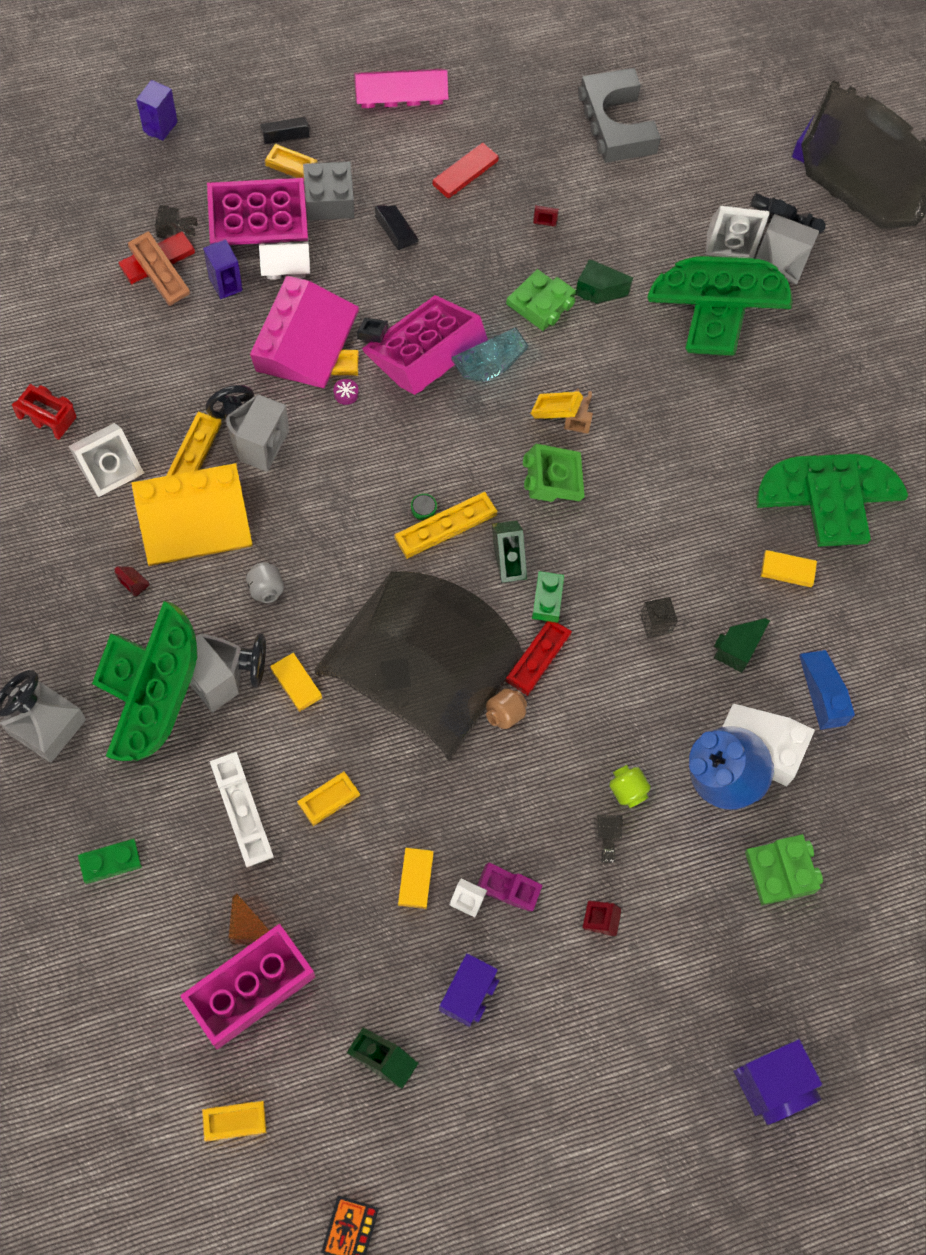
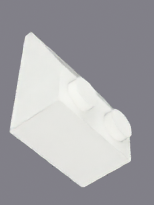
(735, 232)
(782, 735)

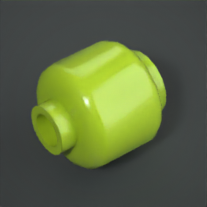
(629, 786)

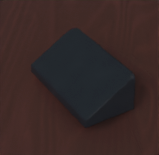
(285, 130)
(395, 226)

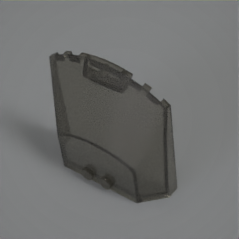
(867, 158)
(426, 655)

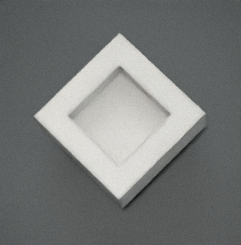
(468, 897)

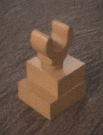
(582, 419)

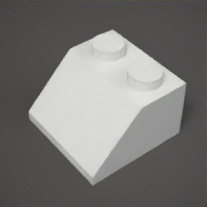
(285, 259)
(106, 459)

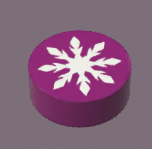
(346, 391)

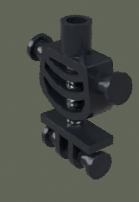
(787, 211)

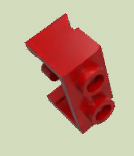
(39, 416)

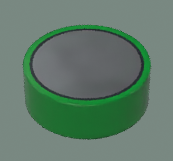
(423, 506)

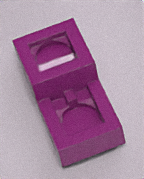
(509, 887)

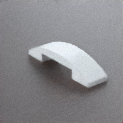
(241, 809)

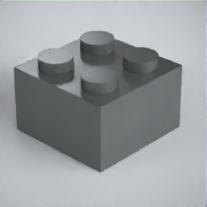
(328, 190)

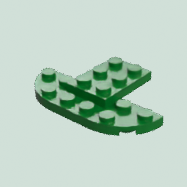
(721, 293)
(834, 490)
(149, 682)

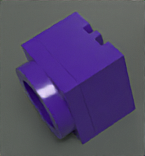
(780, 1082)

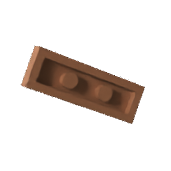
(158, 268)

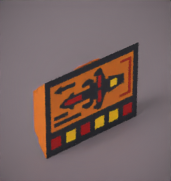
(350, 1228)

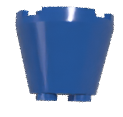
(743, 776)

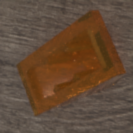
(244, 923)

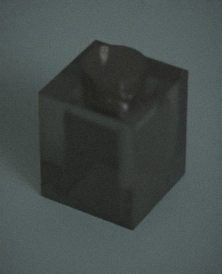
(658, 617)

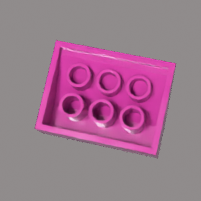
(257, 211)
(303, 333)
(424, 342)

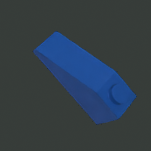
(826, 690)

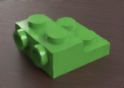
(542, 299)
(553, 473)
(784, 870)

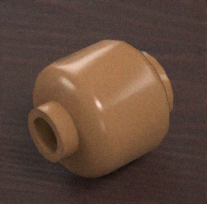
(506, 708)

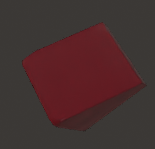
(545, 215)
(131, 580)
(602, 918)

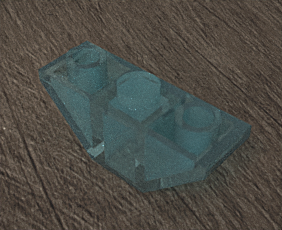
(491, 356)

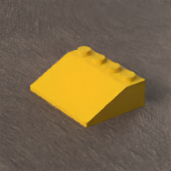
(191, 514)

